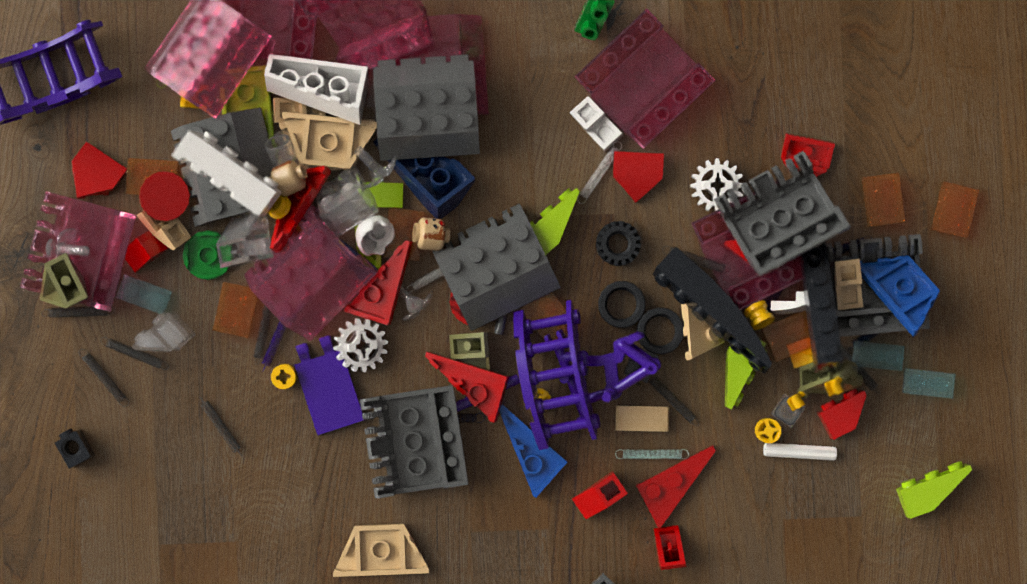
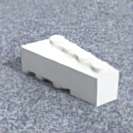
(319, 84)
(228, 172)

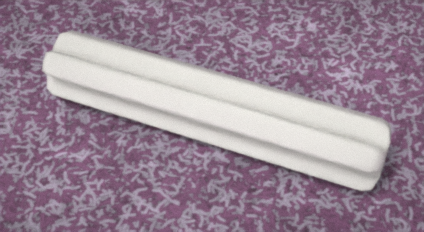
(800, 451)

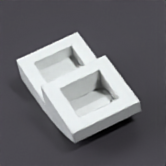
(596, 124)
(789, 307)

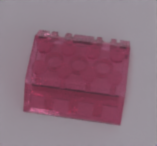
(99, 228)
(309, 277)

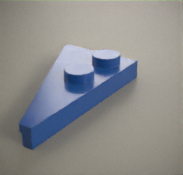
(537, 464)

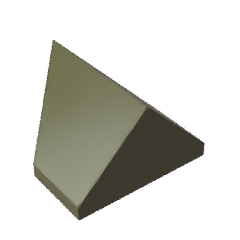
(62, 283)
(471, 349)

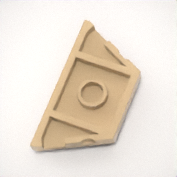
(327, 139)
(380, 551)

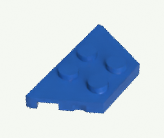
(902, 289)

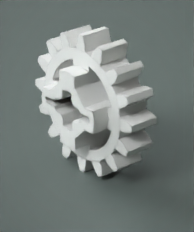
(706, 185)
(370, 343)

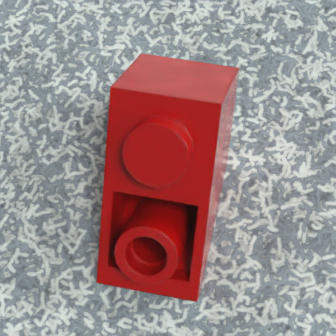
(843, 415)
(599, 495)

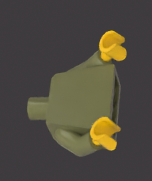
(825, 382)

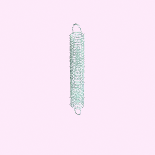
(652, 455)

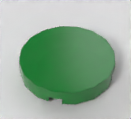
(202, 257)

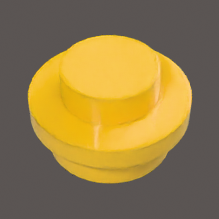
(280, 207)

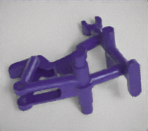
(614, 385)

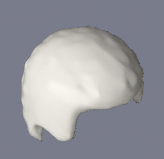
(374, 235)

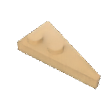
(699, 334)

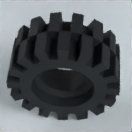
(607, 254)

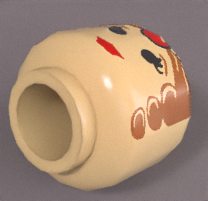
(289, 177)
(430, 234)

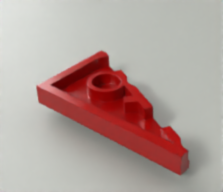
(299, 205)
(380, 295)
(481, 386)
(668, 487)

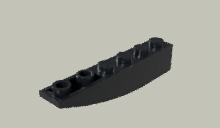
(711, 305)
(821, 310)

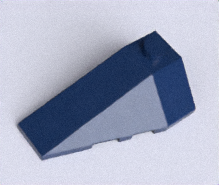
(435, 182)

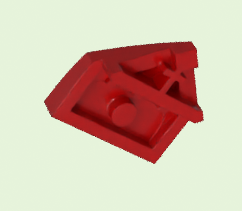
(817, 151)
(95, 172)
(637, 172)

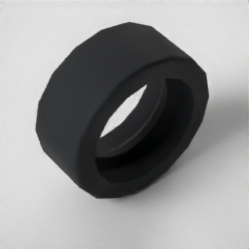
(640, 304)
(678, 325)

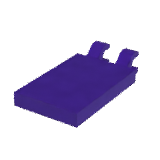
(328, 388)

